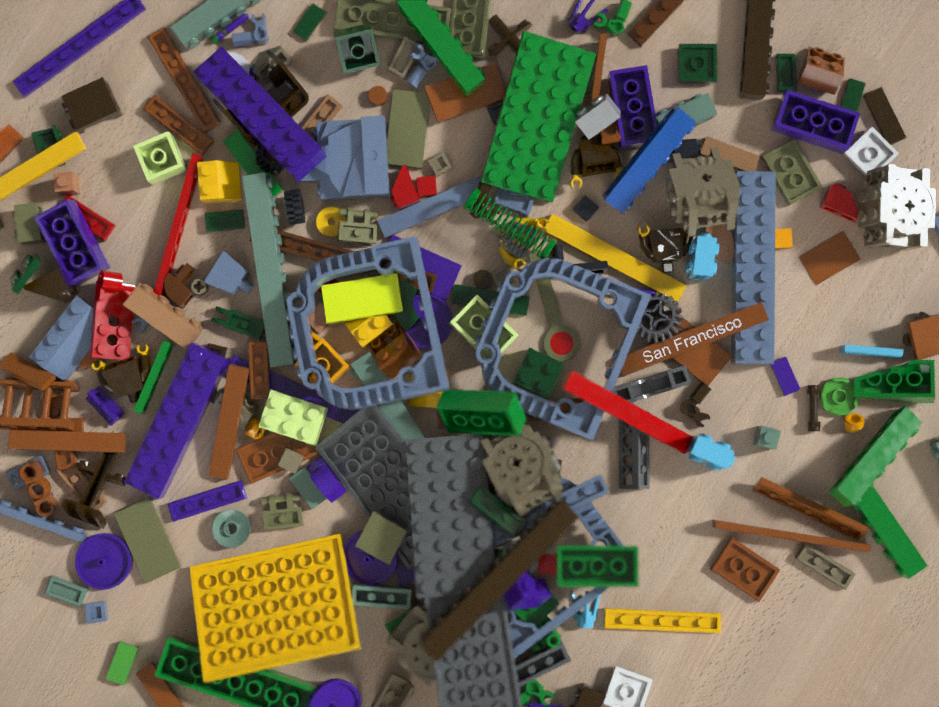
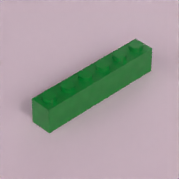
(442, 44)
(875, 457)
(889, 534)

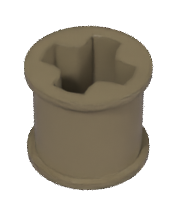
(196, 283)

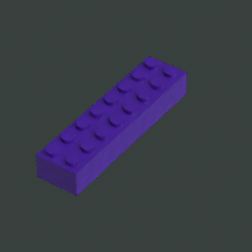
(260, 114)
(177, 420)

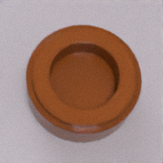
(377, 95)

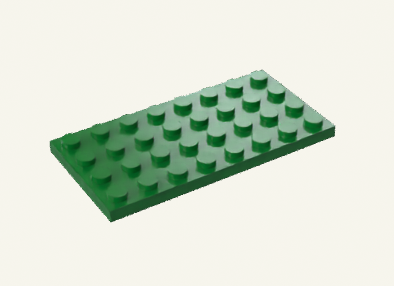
(537, 116)

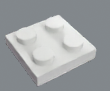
(870, 152)
(627, 689)

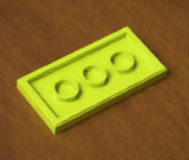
(362, 298)

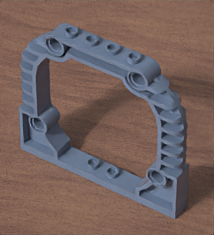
(627, 307)
(428, 374)
(527, 634)

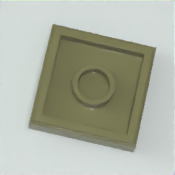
(381, 537)

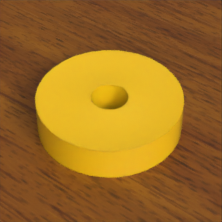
(323, 218)

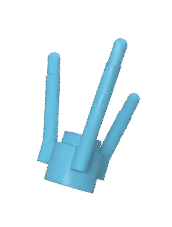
(586, 617)

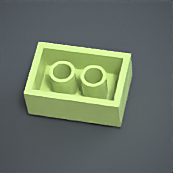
(469, 323)
(293, 417)

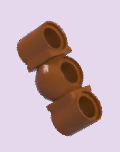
(39, 497)

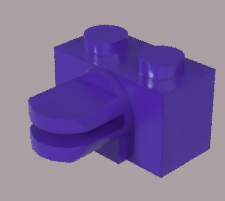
(527, 592)

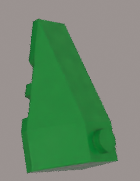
(903, 383)

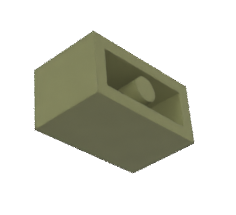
(26, 225)

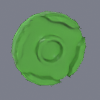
(838, 396)

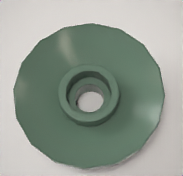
(222, 532)

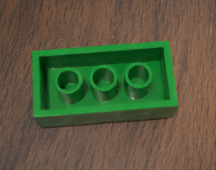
(481, 412)
(598, 566)

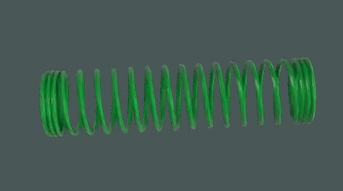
(545, 252)

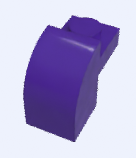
(325, 480)

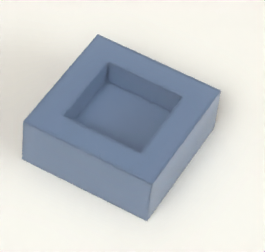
(96, 612)

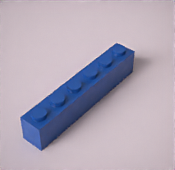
(648, 159)

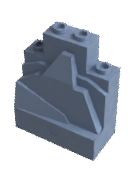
(354, 161)

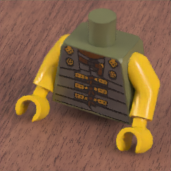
(510, 251)

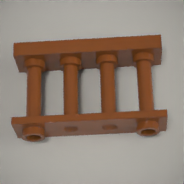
(43, 422)

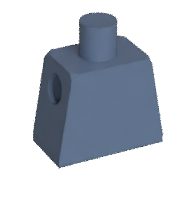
(229, 276)

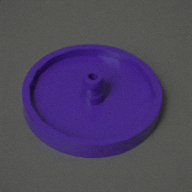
(442, 317)
(103, 561)
(365, 567)
(334, 693)

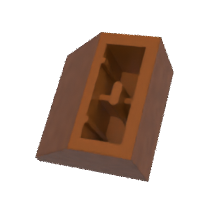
(822, 70)
(396, 351)

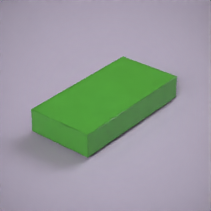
(122, 663)

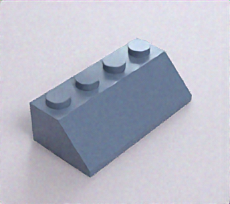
(66, 340)

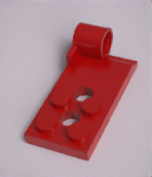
(109, 301)

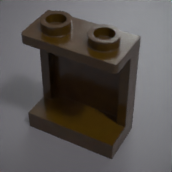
(90, 104)

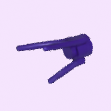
(578, 21)

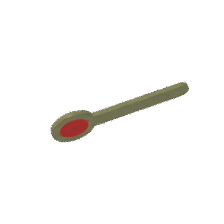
(560, 341)

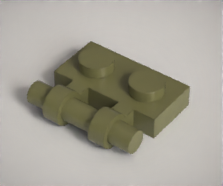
(357, 232)
(285, 517)

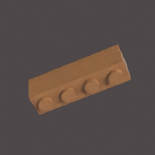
(163, 316)

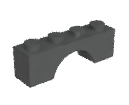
(654, 384)

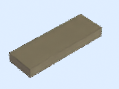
(825, 566)

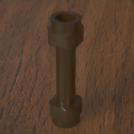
(813, 391)

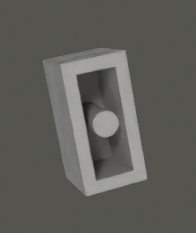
(597, 116)

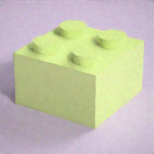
(160, 158)

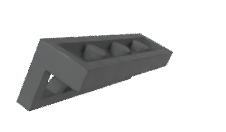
(639, 452)

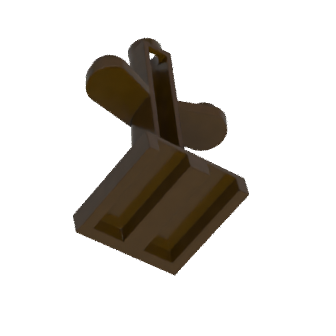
(508, 37)
(85, 508)

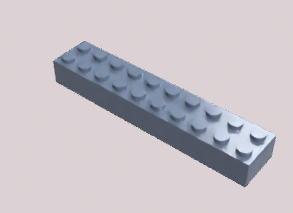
(754, 265)

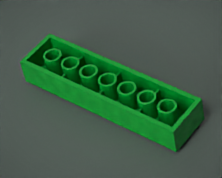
(263, 688)

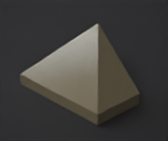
(265, 64)

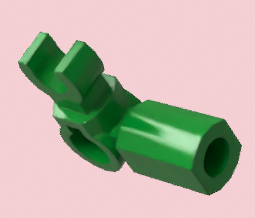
(615, 26)
(551, 639)
(537, 690)

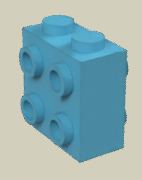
(702, 257)
(716, 455)

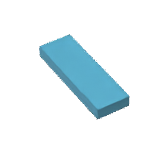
(871, 351)

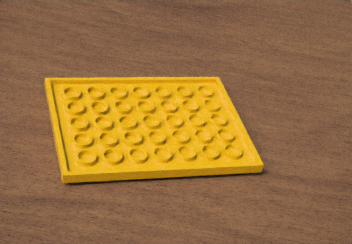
(273, 608)

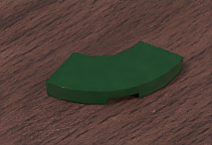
(408, 316)

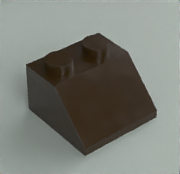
(53, 286)

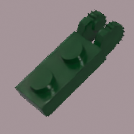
(241, 323)

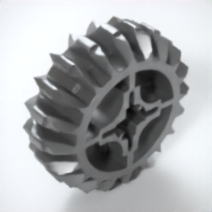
(660, 302)

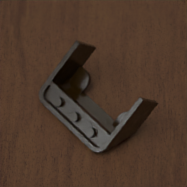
(285, 92)

